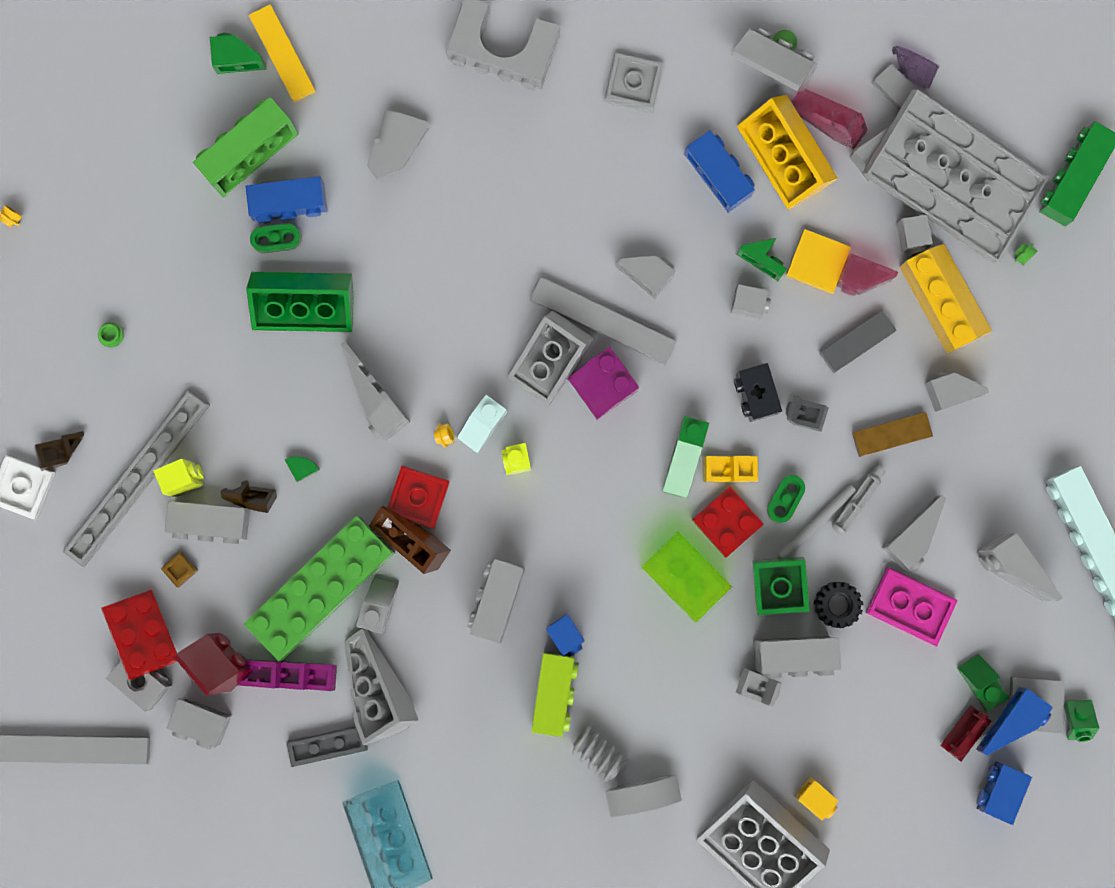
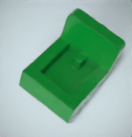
(1081, 720)

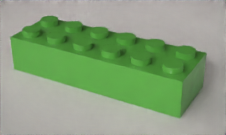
(319, 588)

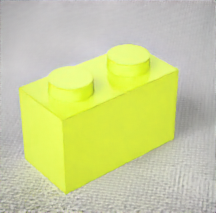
(179, 477)

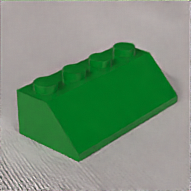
(301, 301)

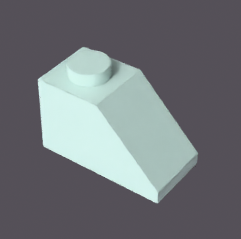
(482, 423)

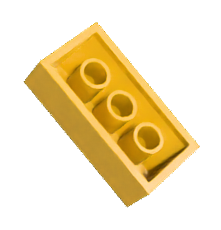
(787, 151)
(945, 298)

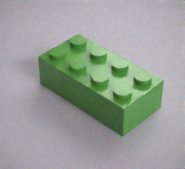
(245, 146)

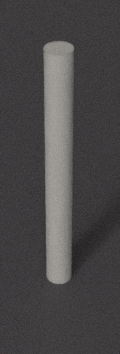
(817, 522)

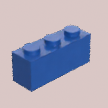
(719, 170)
(286, 199)

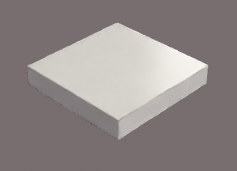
(23, 486)

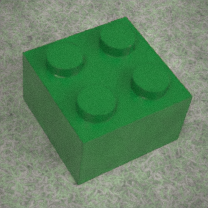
(780, 585)

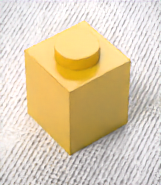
(817, 799)

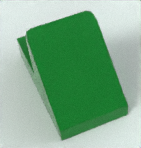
(756, 255)
(983, 682)

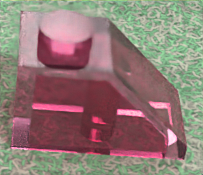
(863, 275)

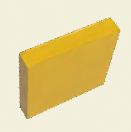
(818, 261)

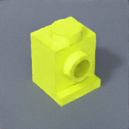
(516, 459)

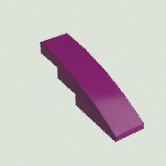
(290, 675)

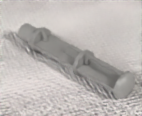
(858, 500)

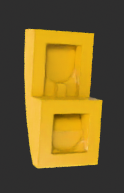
(730, 469)

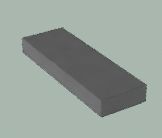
(857, 341)
(325, 746)

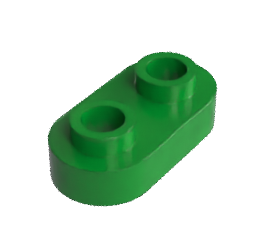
(276, 238)
(786, 500)

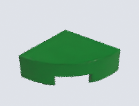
(301, 467)

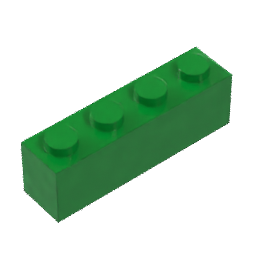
(1079, 174)

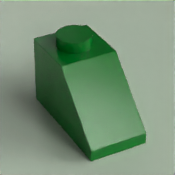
(233, 55)

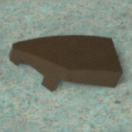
(57, 452)
(250, 497)

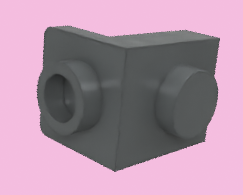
(806, 413)

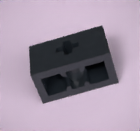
(762, 380)

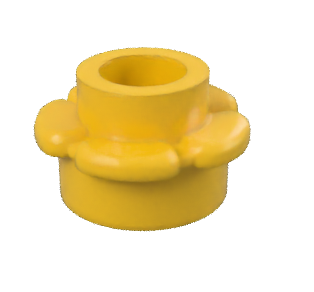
(9, 216)
(444, 435)

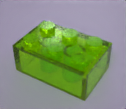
(686, 577)

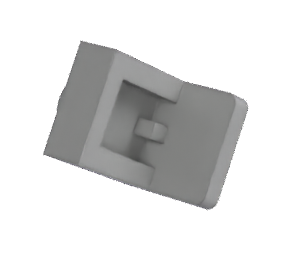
(758, 687)

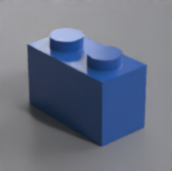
(565, 636)
(1003, 792)

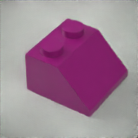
(603, 383)

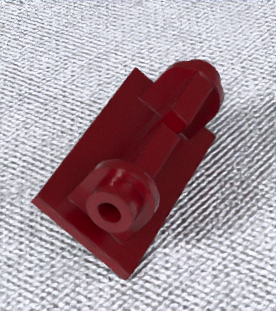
(966, 733)

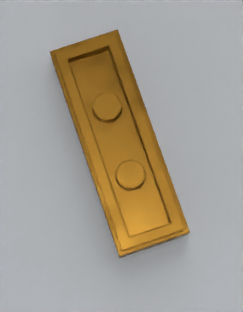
(892, 434)

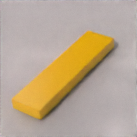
(282, 53)

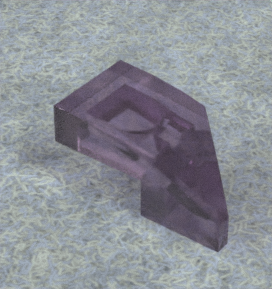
(915, 67)

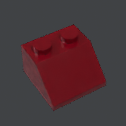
(213, 664)

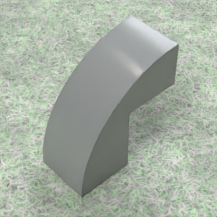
(643, 797)

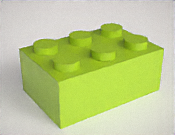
(554, 694)

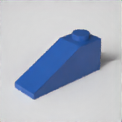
(1020, 717)

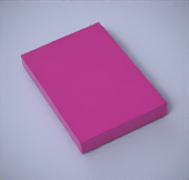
(911, 606)

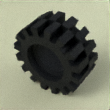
(852, 597)

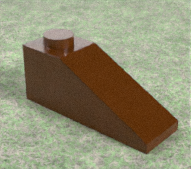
(410, 540)

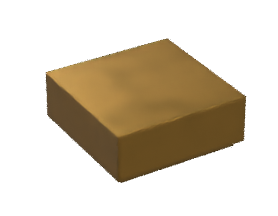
(179, 569)

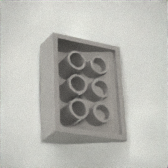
(763, 842)

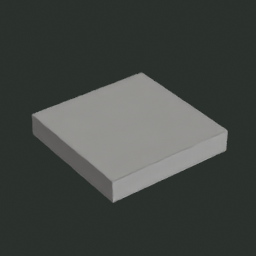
(633, 82)
(1048, 690)

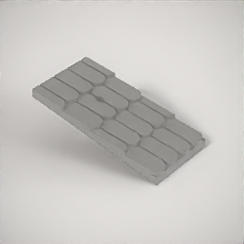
(955, 176)

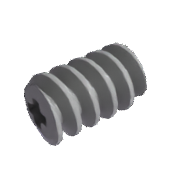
(598, 754)

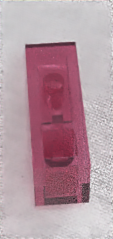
(831, 118)

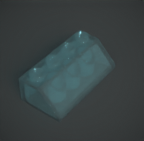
(387, 838)

